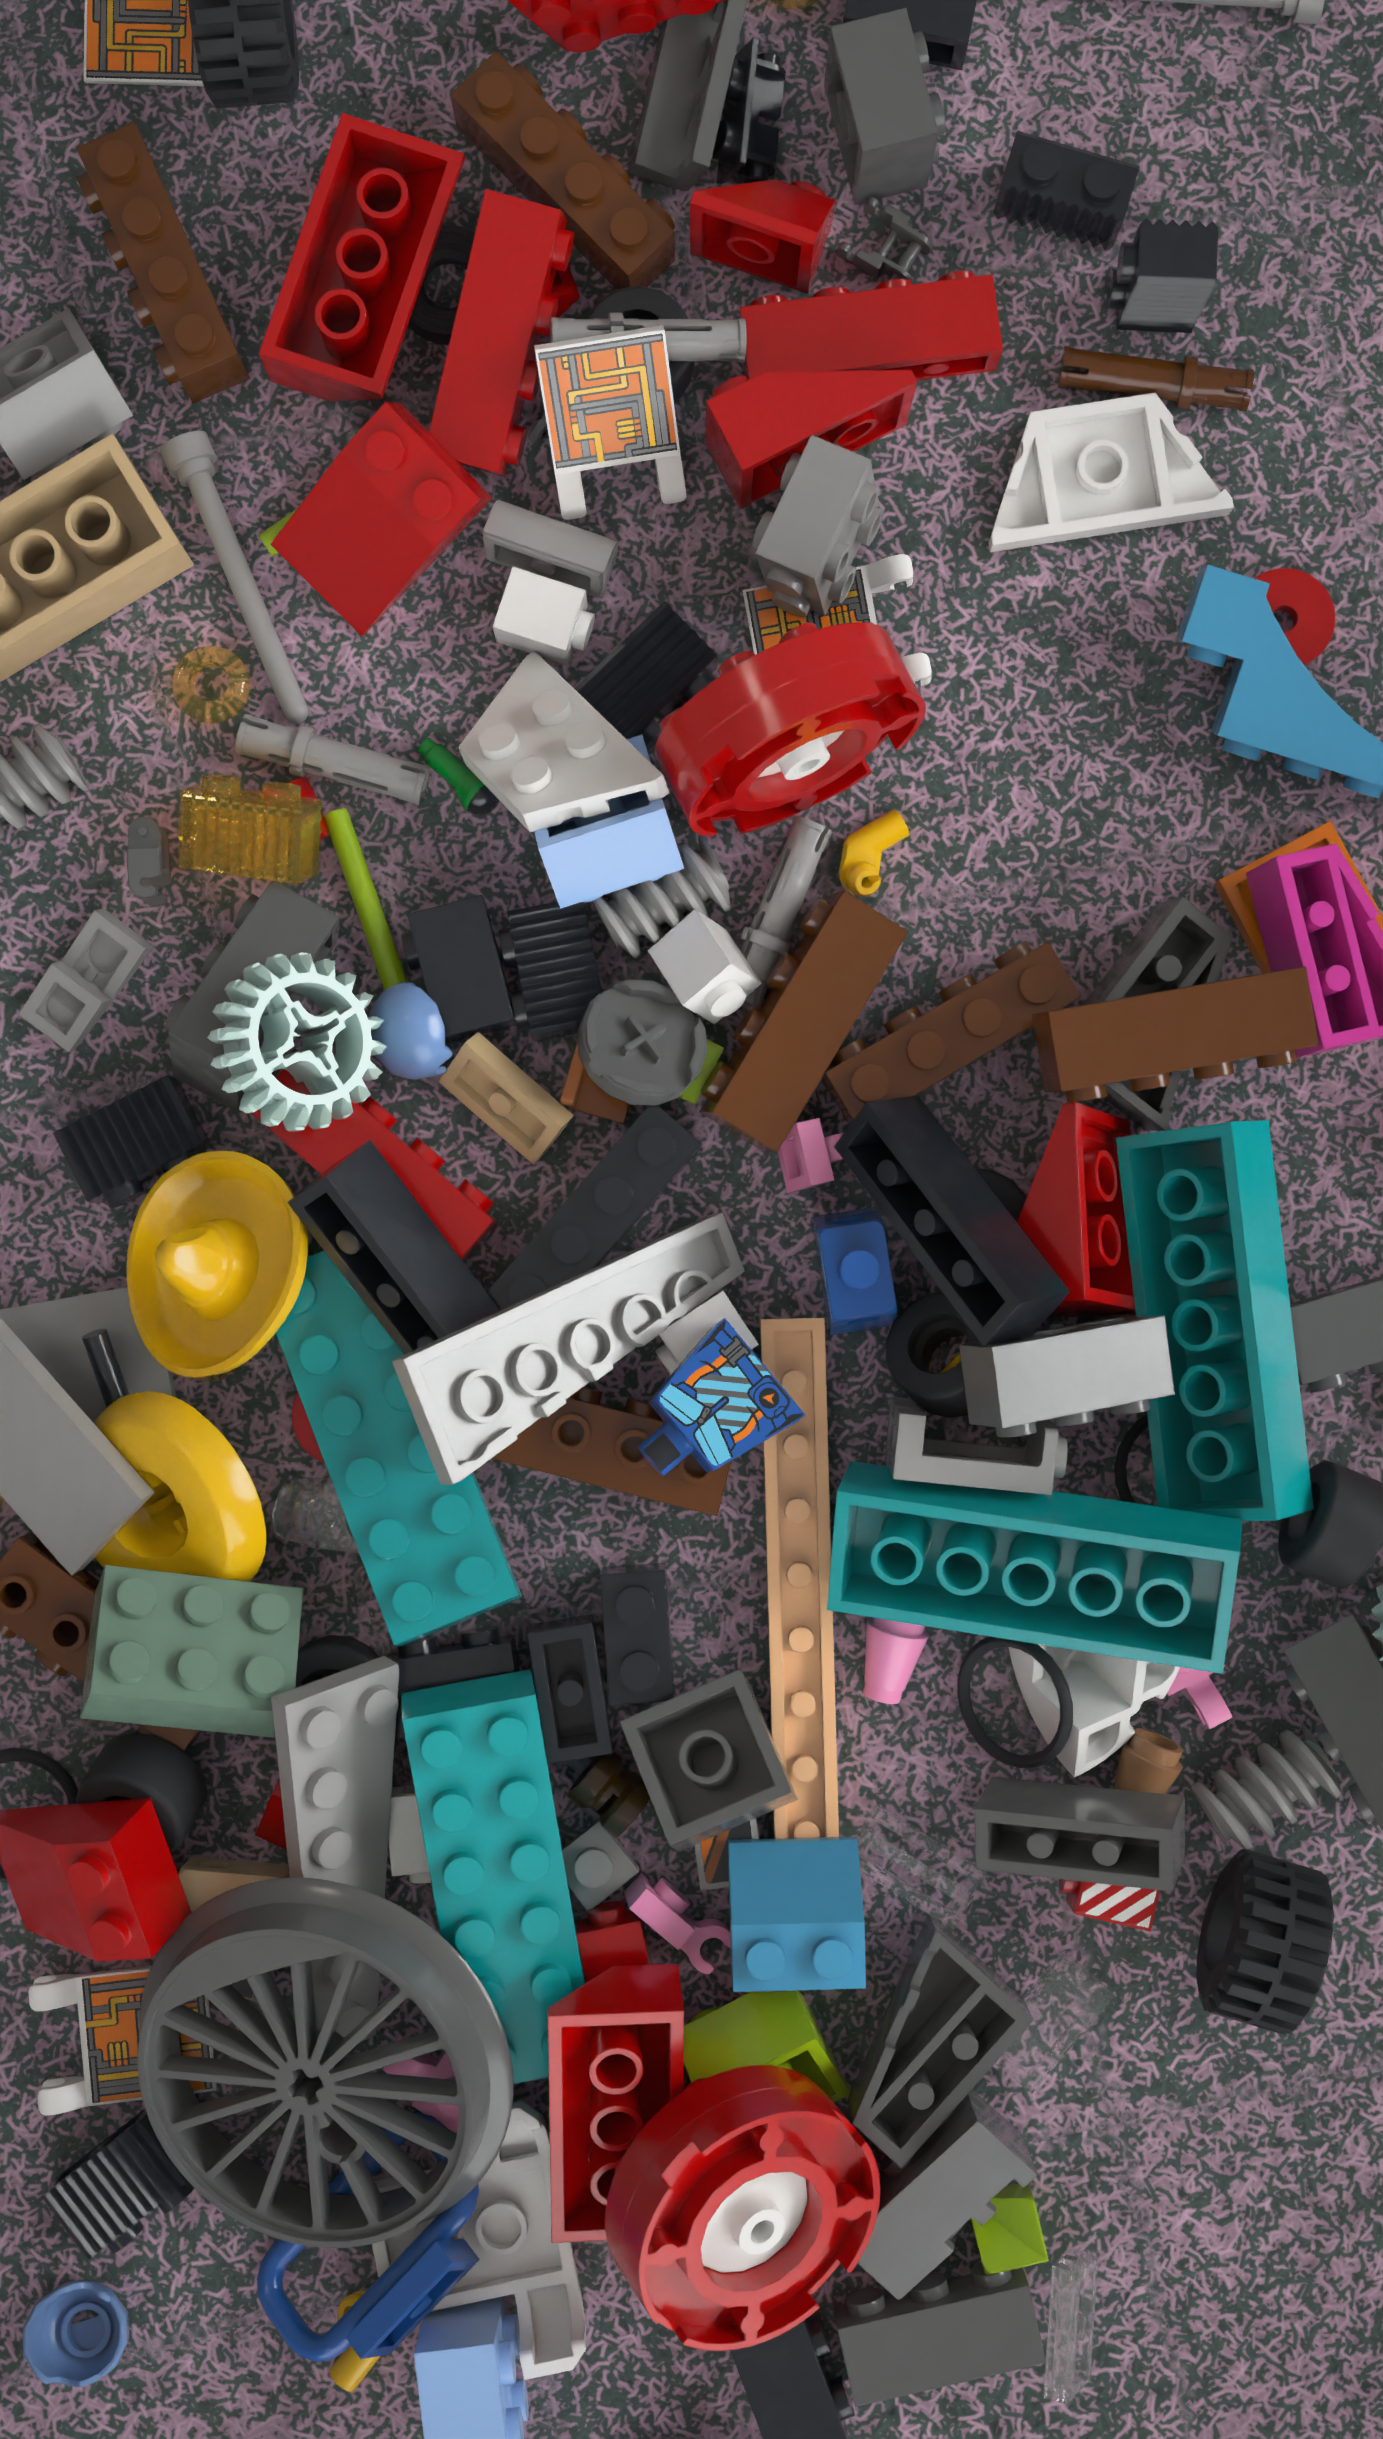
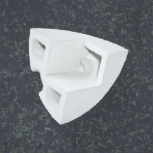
(1103, 1697)

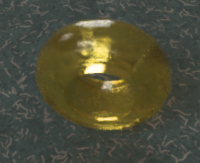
(222, 708)

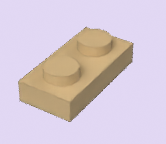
(505, 1098)

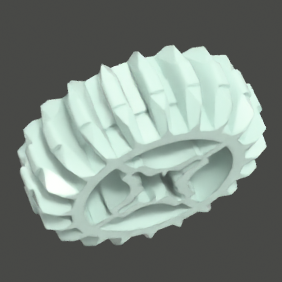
(329, 1079)

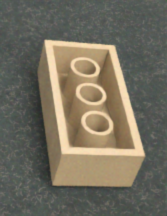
(78, 552)

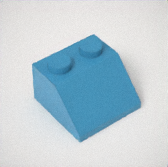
(796, 1914)

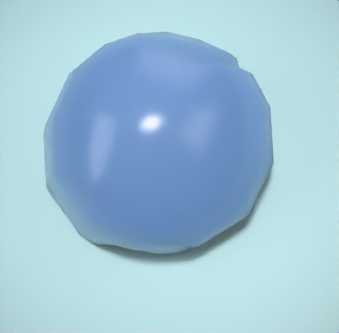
(411, 1033)
(80, 2351)

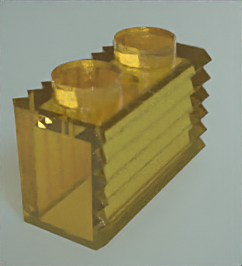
(249, 831)

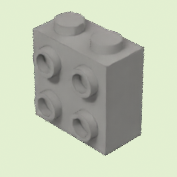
(817, 527)

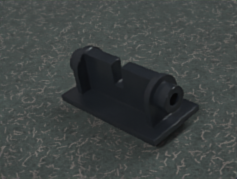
(752, 93)

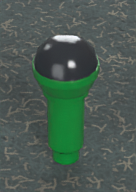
(470, 789)

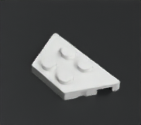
(1102, 474)
(553, 751)

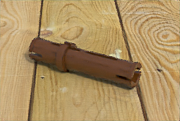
(1170, 380)

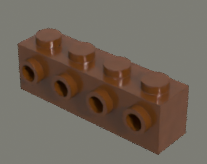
(555, 166)
(167, 273)
(802, 1020)
(1175, 1031)
(954, 1034)
(601, 1448)
(56, 1615)

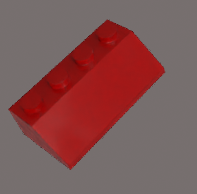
(359, 262)
(610, 2071)

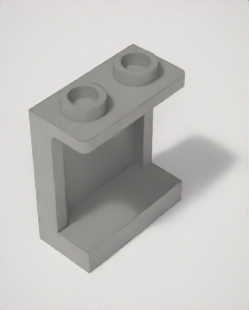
(971, 1464)

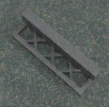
(686, 95)

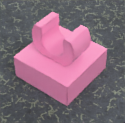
(808, 1156)

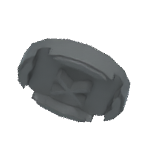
(641, 1043)

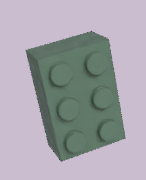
(190, 1651)

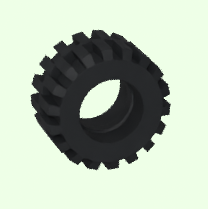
(246, 51)
(1265, 1941)

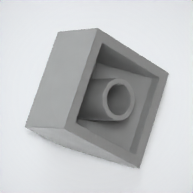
(54, 396)

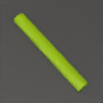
(365, 898)

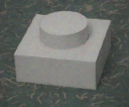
(596, 1865)

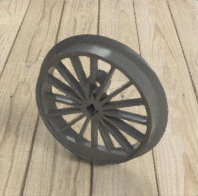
(315, 2069)

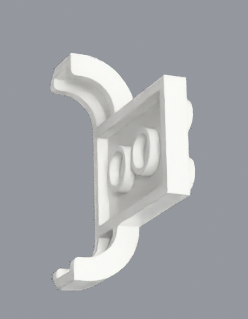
(515, 2250)

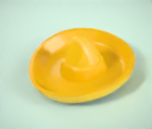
(214, 1262)
(204, 1501)

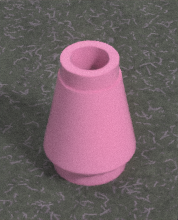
(891, 1657)

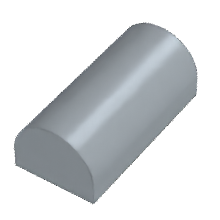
(549, 548)

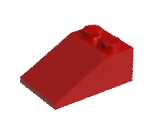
(766, 419)
(379, 516)
(1079, 1214)
(94, 1877)

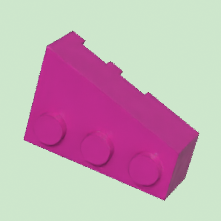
(1322, 919)

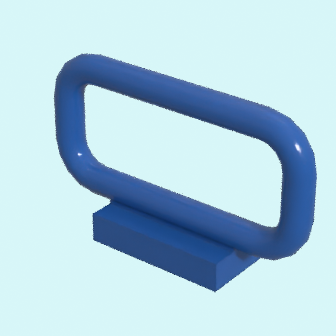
(394, 2301)

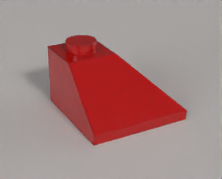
(763, 229)

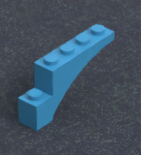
(1270, 693)

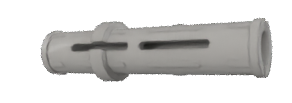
(684, 337)
(318, 755)
(783, 897)

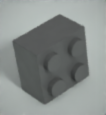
(882, 105)
(708, 1760)

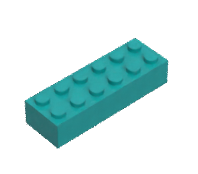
(1215, 1266)
(420, 1541)
(1036, 1567)
(496, 1850)

